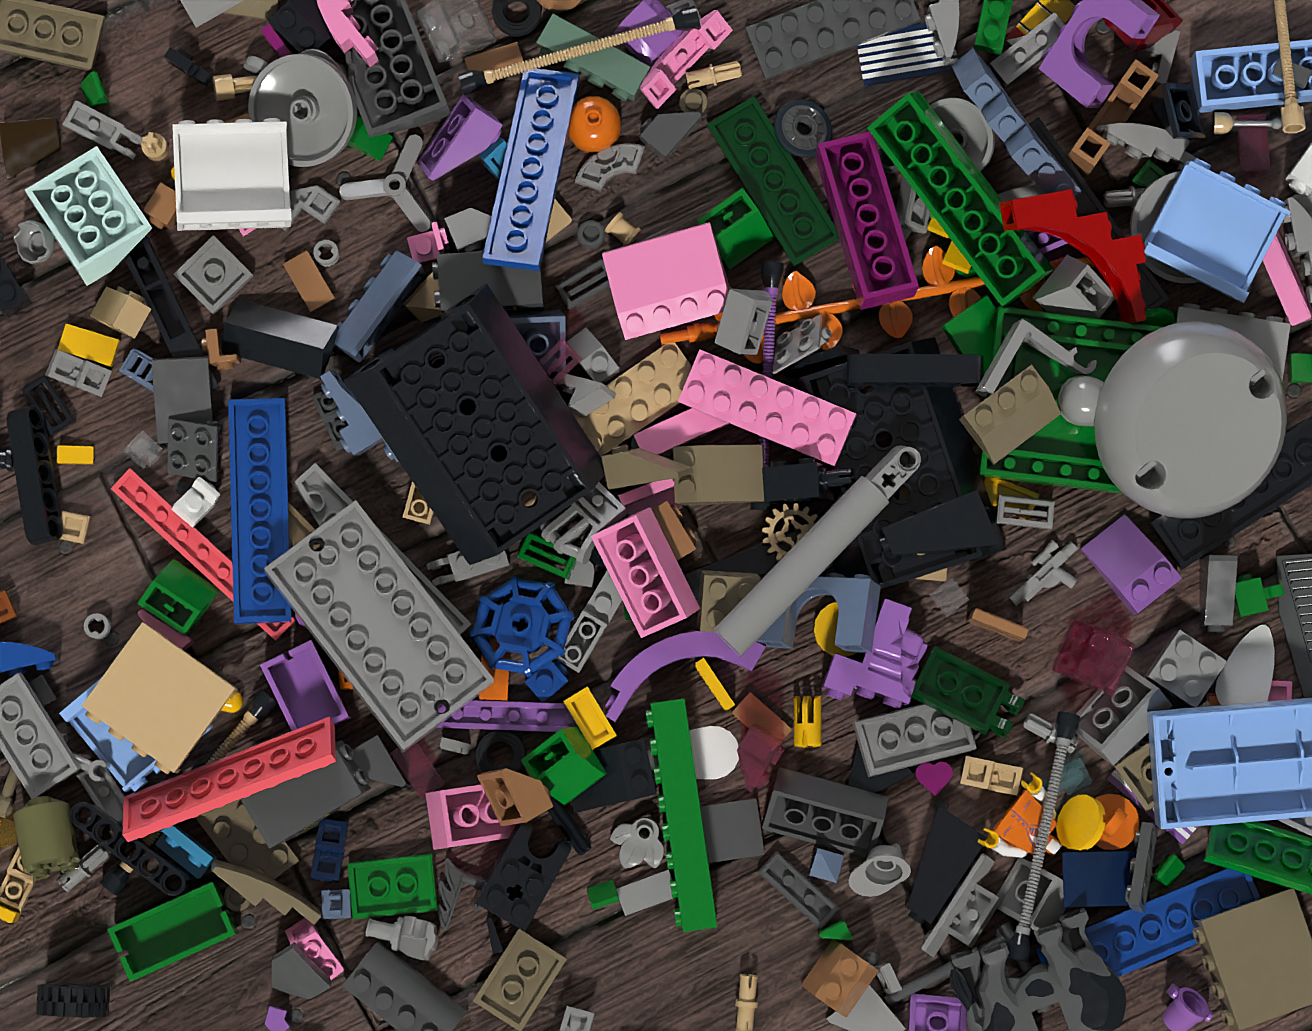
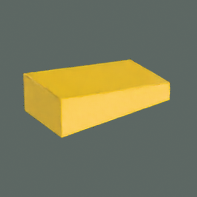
(75, 454)

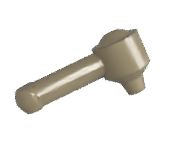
(6, 800)

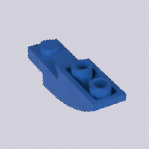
(18, 657)

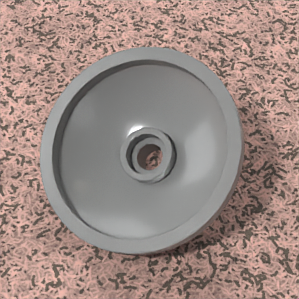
(966, 119)

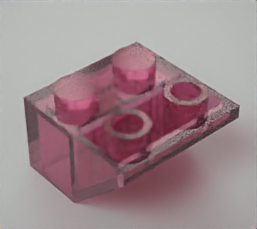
(1093, 657)
(755, 755)

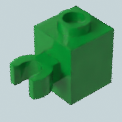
(1251, 596)

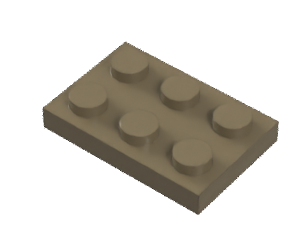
(519, 980)

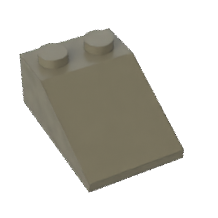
(719, 474)

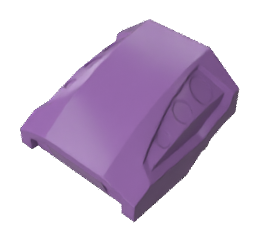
(650, 47)

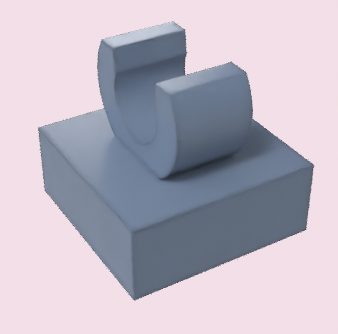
(336, 904)

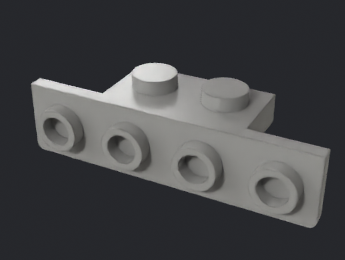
(967, 911)

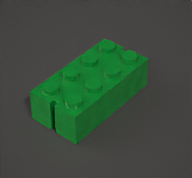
(173, 931)

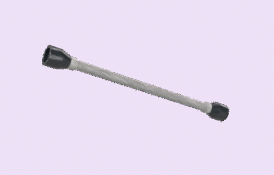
(1066, 728)

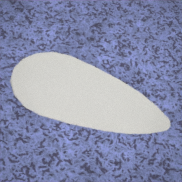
(1248, 670)
(712, 750)

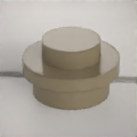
(693, 101)

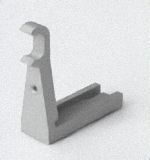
(1025, 332)

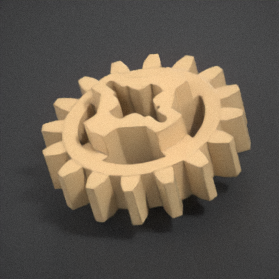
(779, 537)

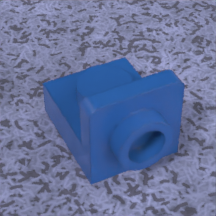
(548, 680)

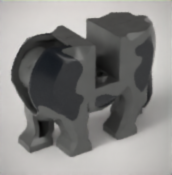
(1073, 977)

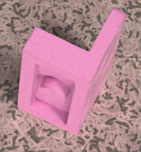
(649, 496)

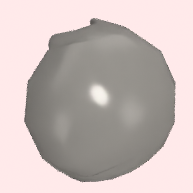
(34, 242)

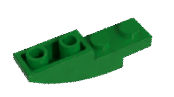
(992, 26)

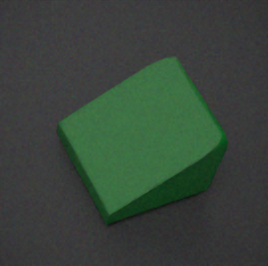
(94, 90)
(1299, 368)
(1168, 870)
(602, 894)
(836, 931)

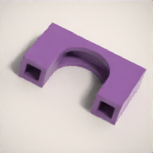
(1067, 59)

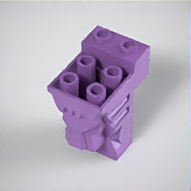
(888, 668)

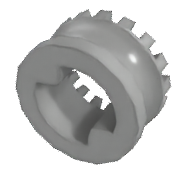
(317, 254)
(98, 617)

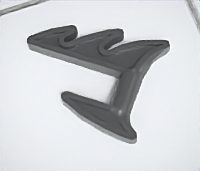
(455, 878)

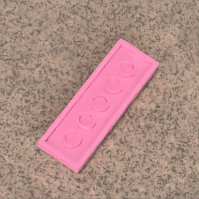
(767, 407)

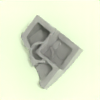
(868, 1015)

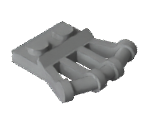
(598, 511)

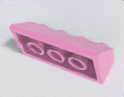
(645, 572)

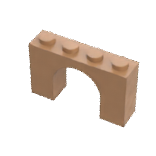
(1115, 110)

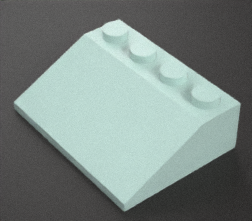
(89, 214)

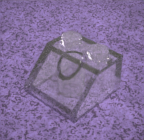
(455, 28)

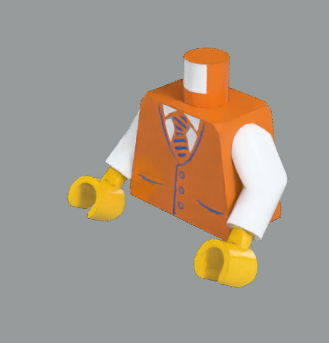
(1019, 826)

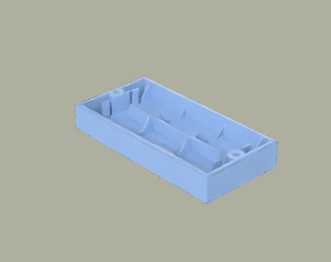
(1231, 763)

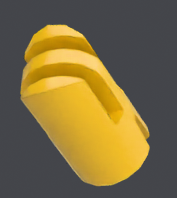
(805, 731)

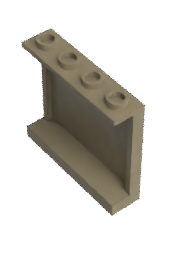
(1258, 959)

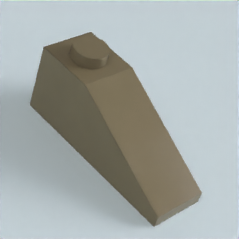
(639, 466)

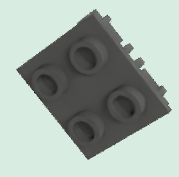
(193, 449)

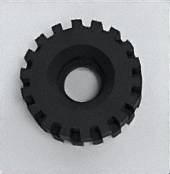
(73, 1000)

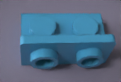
(185, 850)

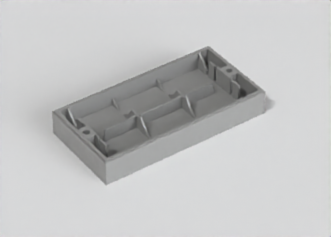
(379, 626)

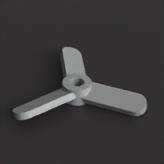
(399, 174)

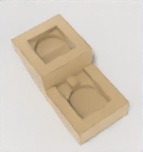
(992, 776)

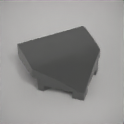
(297, 973)

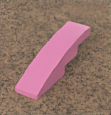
(678, 431)

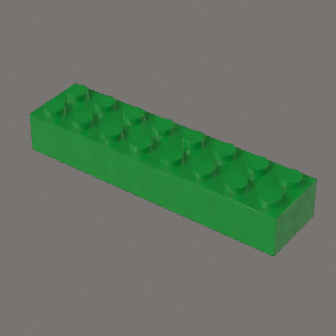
(959, 197)
(683, 815)

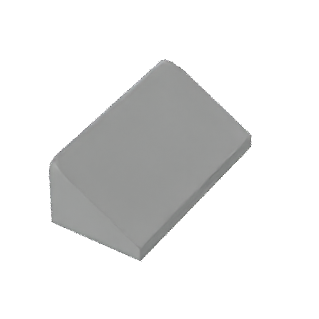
(911, 210)

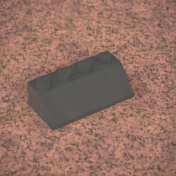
(825, 812)

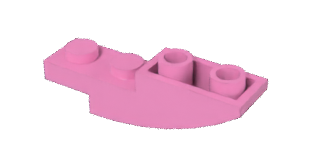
(345, 29)

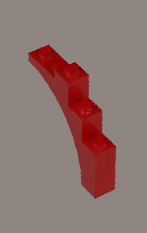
(1091, 235)

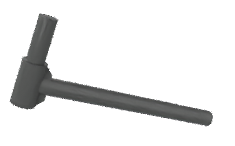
(1003, 934)

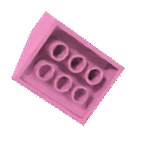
(667, 280)

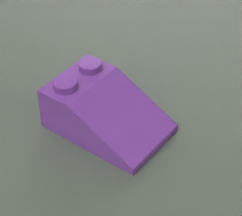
(462, 136)
(1130, 564)
(936, 1013)

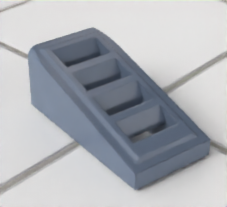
(129, 363)

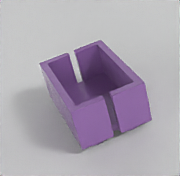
(305, 687)

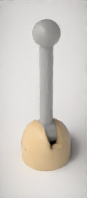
(1224, 122)

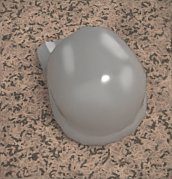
(1079, 399)

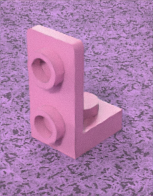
(428, 245)
(310, 941)

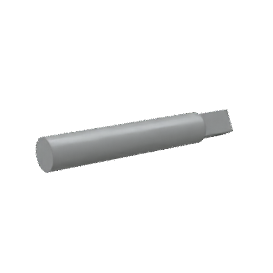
(815, 551)

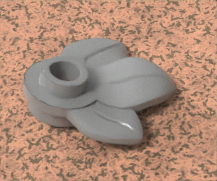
(636, 846)

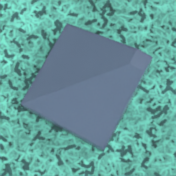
(826, 865)

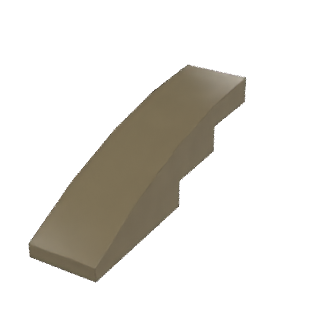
(258, 886)

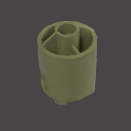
(46, 837)

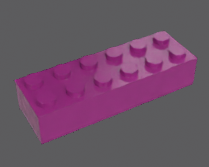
(866, 220)

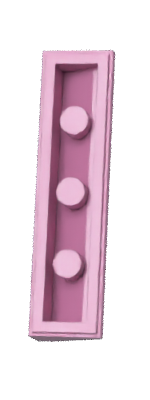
(1287, 282)

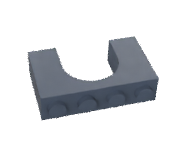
(857, 607)

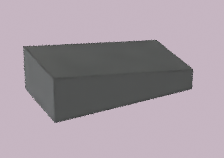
(1301, 74)

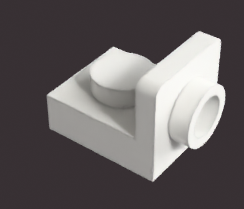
(196, 502)

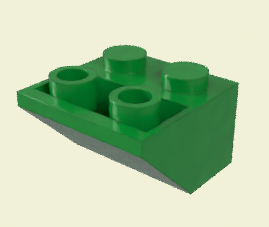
(737, 228)
(179, 597)
(565, 764)

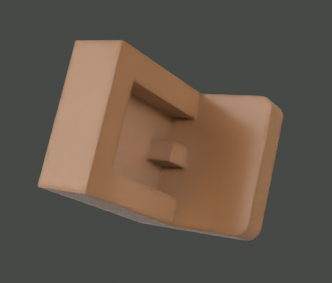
(213, 348)

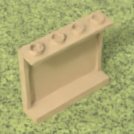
(158, 698)

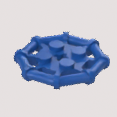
(530, 638)

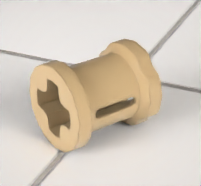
(622, 230)

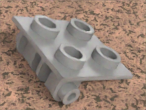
(799, 343)

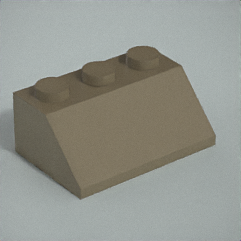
(1011, 414)

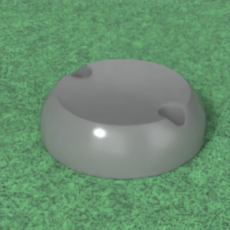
(1190, 420)

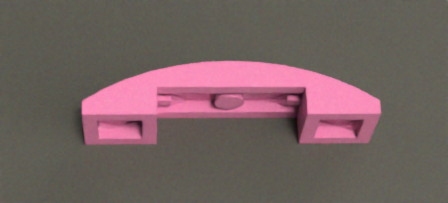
(681, 55)

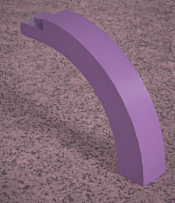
(670, 650)

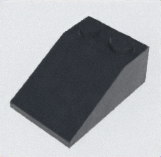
(302, 26)
(626, 778)

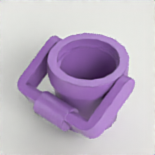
(1185, 1009)

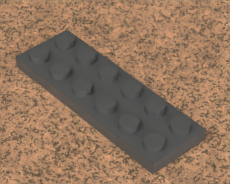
(824, 30)

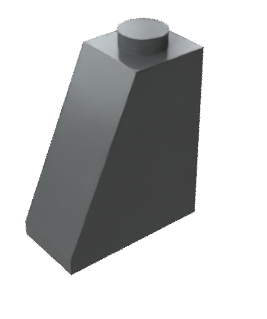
(1217, 591)

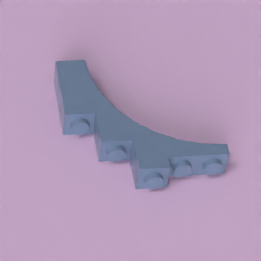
(1008, 123)
(361, 432)

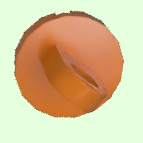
(1120, 822)

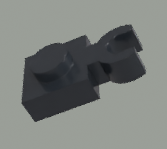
(183, 62)

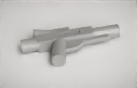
(1049, 574)

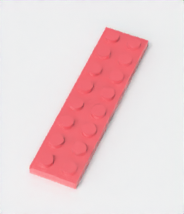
(229, 779)

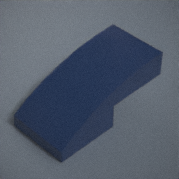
(329, 850)

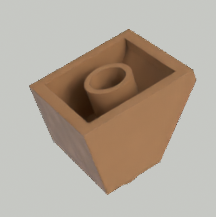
(514, 796)
(839, 978)

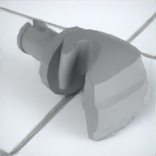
(409, 935)

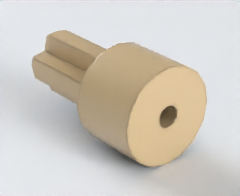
(226, 87)
(155, 146)

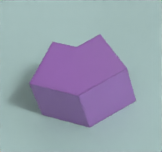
(276, 1019)

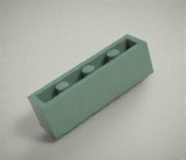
(603, 67)

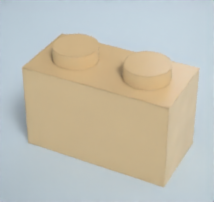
(121, 311)

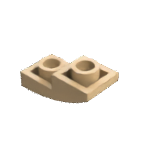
(16, 885)

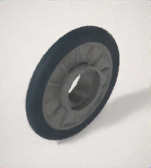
(788, 134)

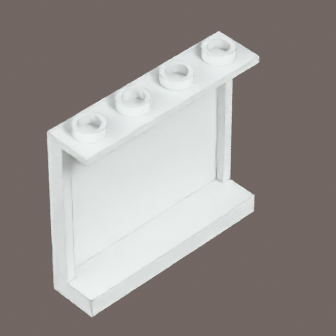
(231, 175)

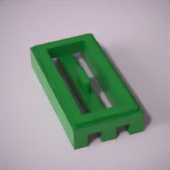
(570, 564)

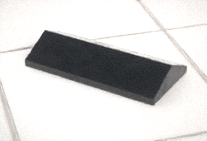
(279, 338)

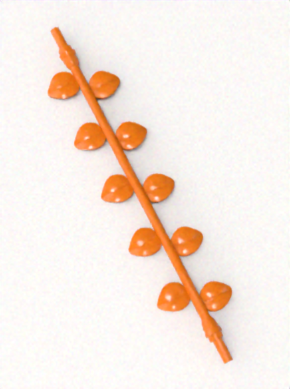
(894, 317)

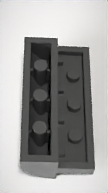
(402, 993)

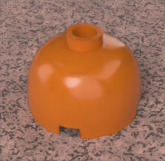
(594, 124)

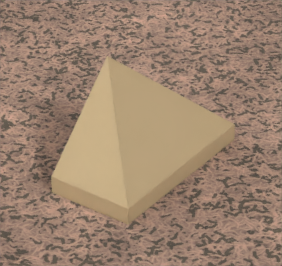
(422, 300)

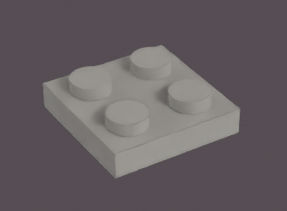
(213, 275)

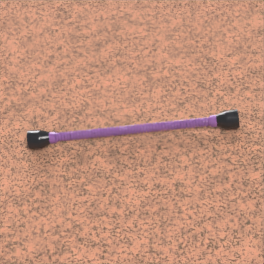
(771, 277)

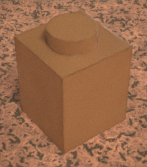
(162, 207)

